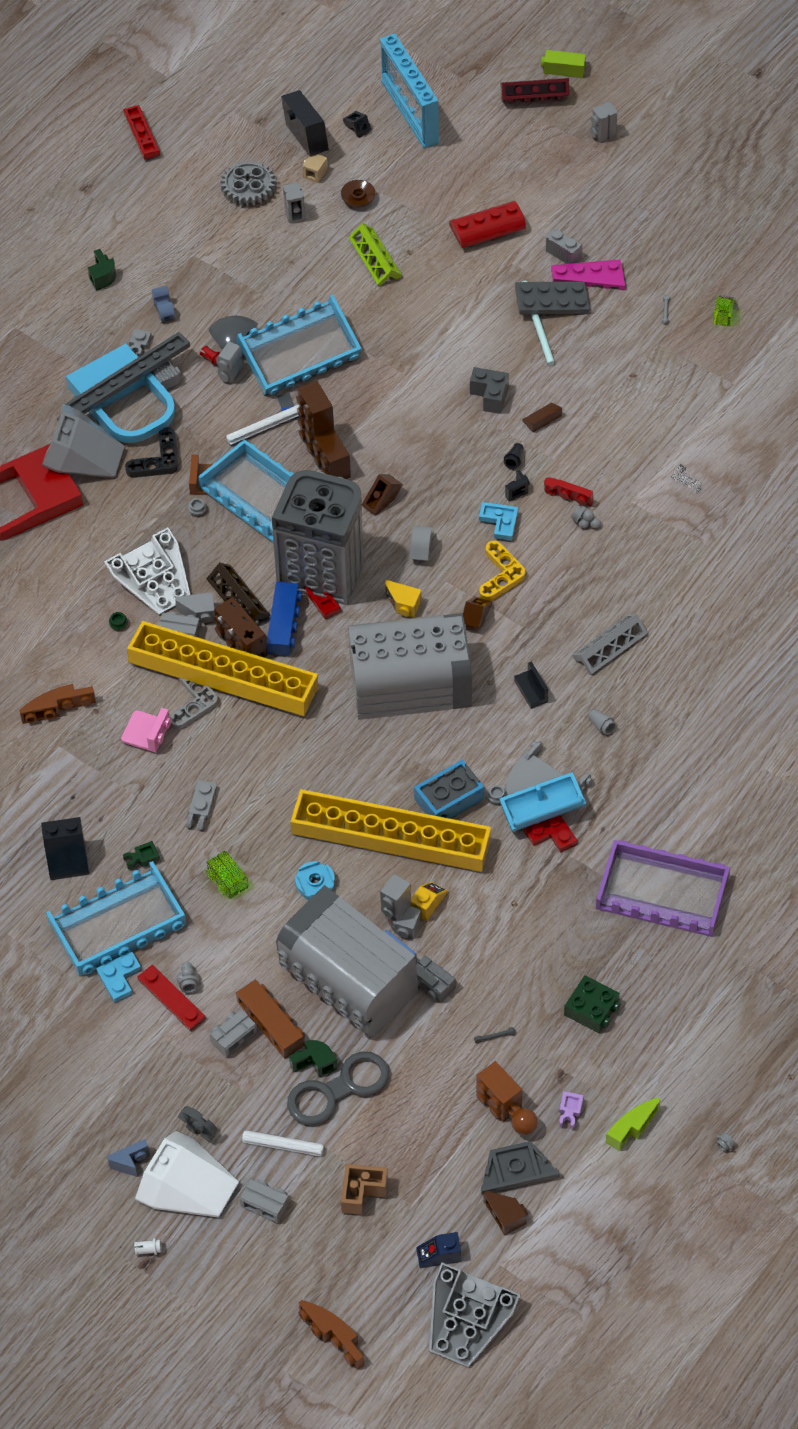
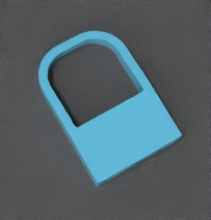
(101, 368)

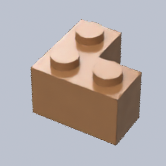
(362, 1182)

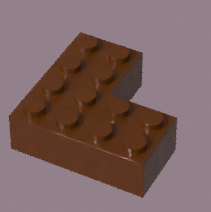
(318, 431)

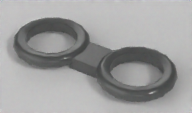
(337, 1088)

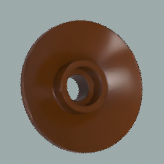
(358, 193)

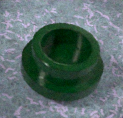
(118, 621)

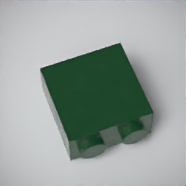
(592, 1004)

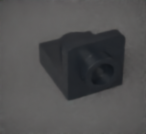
(359, 122)
(517, 488)

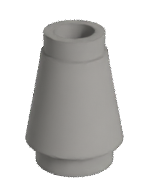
(602, 722)

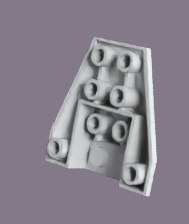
(152, 572)
(185, 1179)

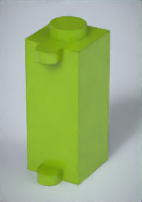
(564, 63)

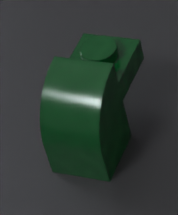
(103, 272)
(315, 1054)

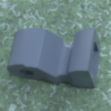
(162, 303)

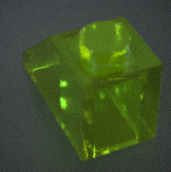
(724, 310)

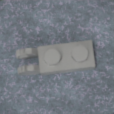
(201, 803)

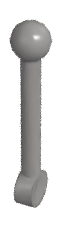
(666, 298)

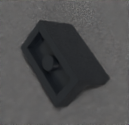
(532, 686)

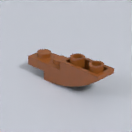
(48, 704)
(331, 1327)

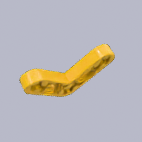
(506, 574)

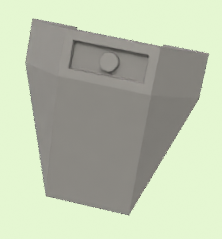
(82, 446)
(466, 1314)

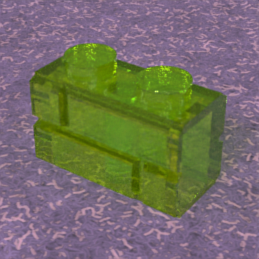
(227, 875)

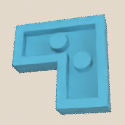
(503, 516)
(114, 975)

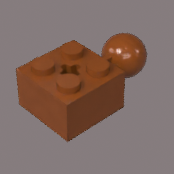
(504, 1098)

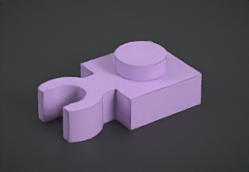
(570, 1107)

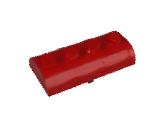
(488, 224)

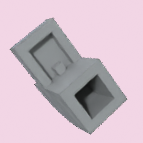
(421, 542)

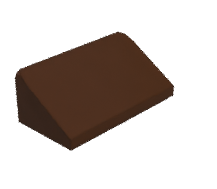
(543, 416)

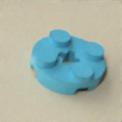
(317, 870)

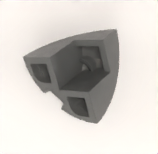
(229, 327)

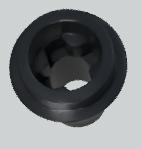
(514, 456)

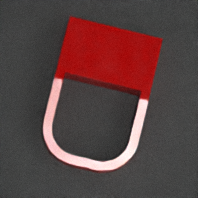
(48, 491)

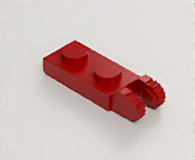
(568, 491)

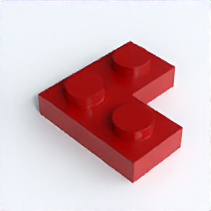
(552, 828)

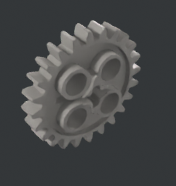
(248, 182)

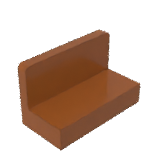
(195, 470)

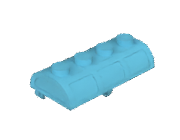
(542, 802)

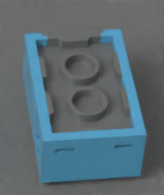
(449, 791)

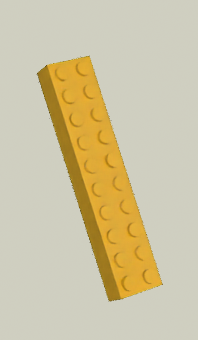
(223, 668)
(391, 830)

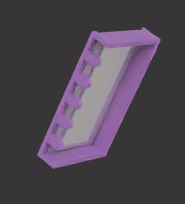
(662, 888)

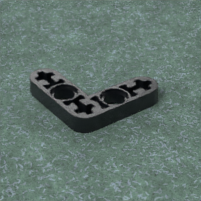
(161, 462)

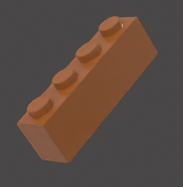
(270, 1018)

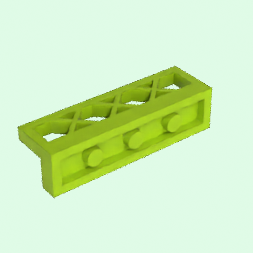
(370, 238)

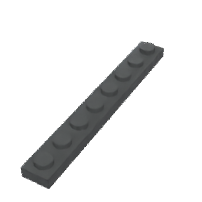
(130, 373)

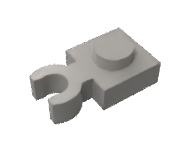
(139, 340)

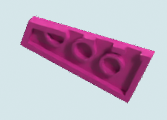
(600, 273)

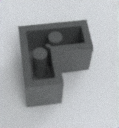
(492, 386)

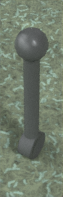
(511, 1031)

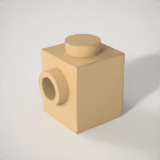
(315, 167)

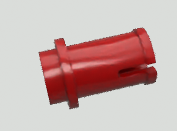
(209, 354)

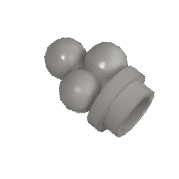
(585, 517)
(188, 978)

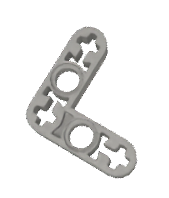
(199, 703)

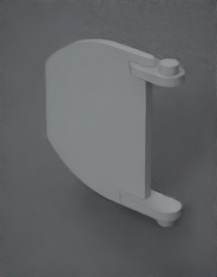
(533, 771)

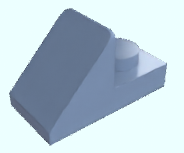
(123, 1159)

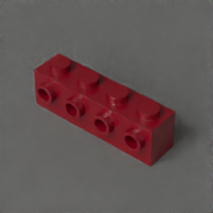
(534, 88)

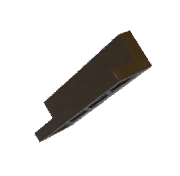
(238, 587)

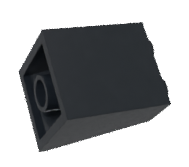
(65, 848)

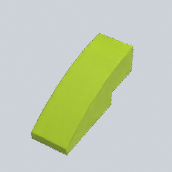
(632, 1123)

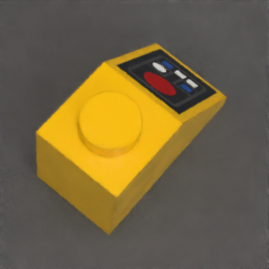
(403, 598)
(428, 899)

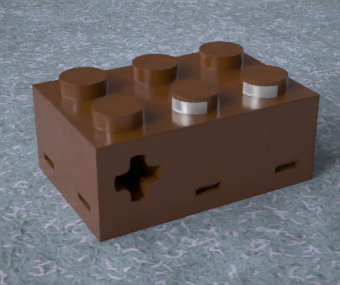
(239, 629)

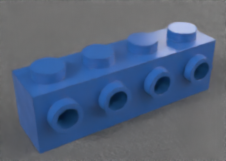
(283, 617)

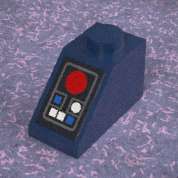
(439, 1249)

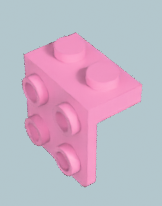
(147, 730)

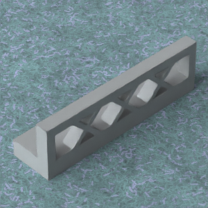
(608, 636)

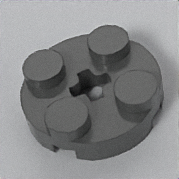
(197, 1123)

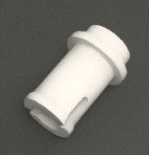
(148, 1247)

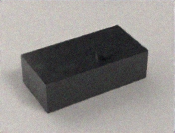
(305, 123)

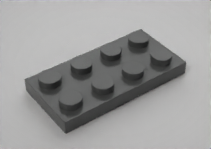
(551, 298)

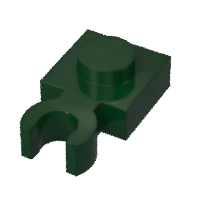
(143, 854)

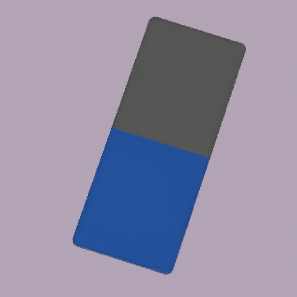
(285, 402)

